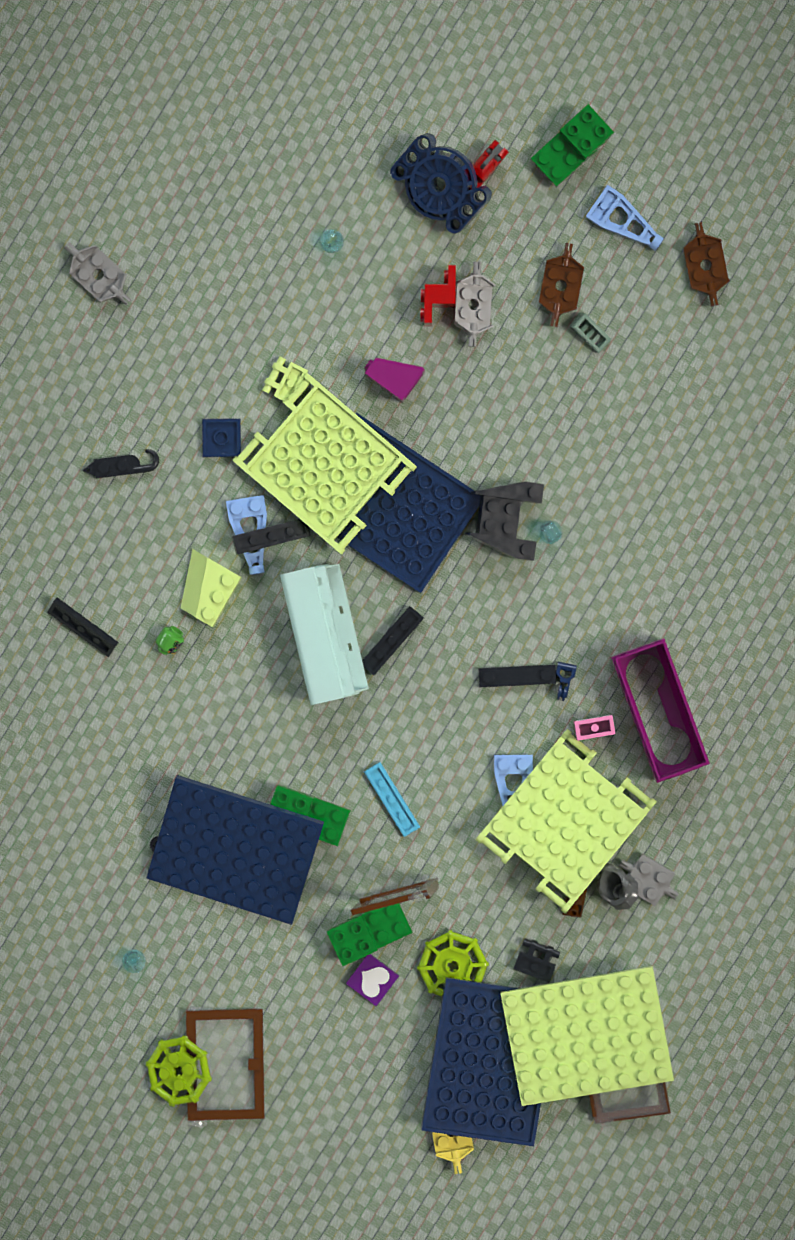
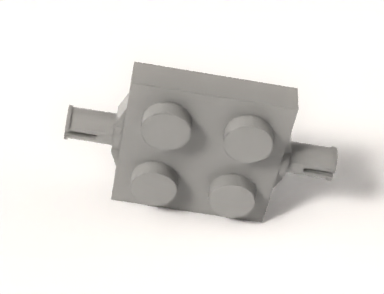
(651, 877)

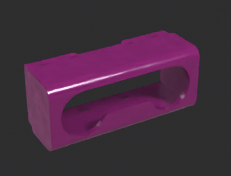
(675, 707)

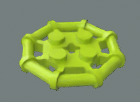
(448, 955)
(168, 1071)

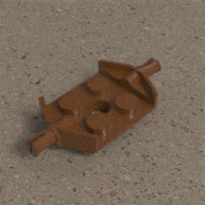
(706, 248)
(561, 269)

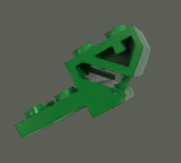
(572, 145)
(333, 815)
(368, 932)

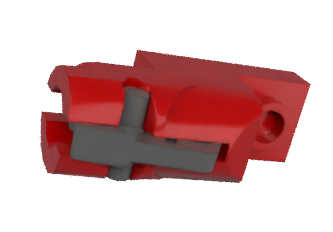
(488, 162)

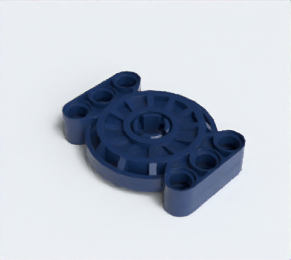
(422, 182)

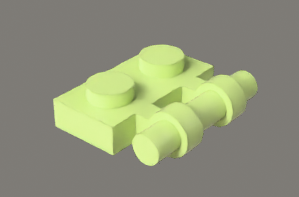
(291, 380)

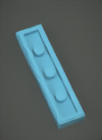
(392, 799)

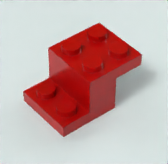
(438, 295)

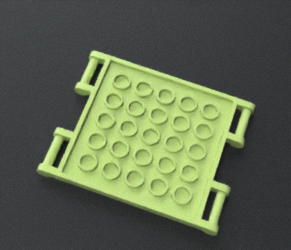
(324, 463)
(566, 821)

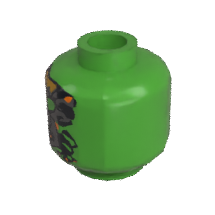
(169, 640)

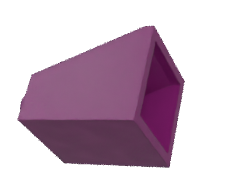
(394, 376)

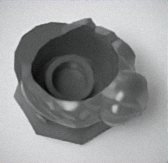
(617, 887)

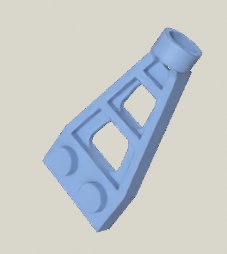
(605, 206)
(246, 508)
(511, 765)

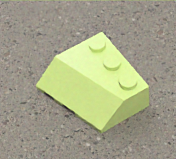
(207, 588)

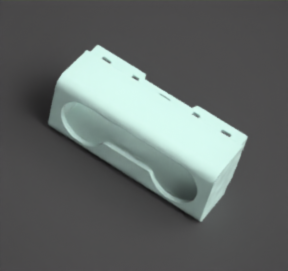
(324, 633)

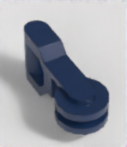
(566, 667)

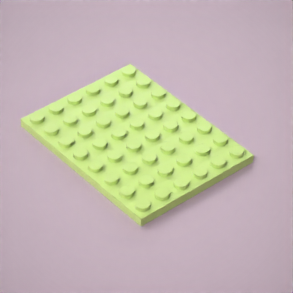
(587, 1036)

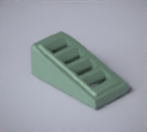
(574, 326)

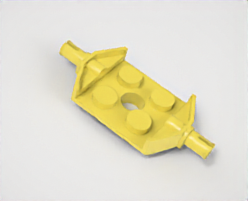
(452, 1148)

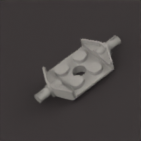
(84, 265)
(480, 290)

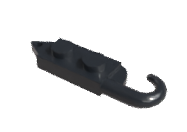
(121, 465)

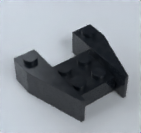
(500, 517)

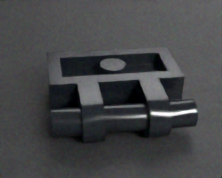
(533, 965)

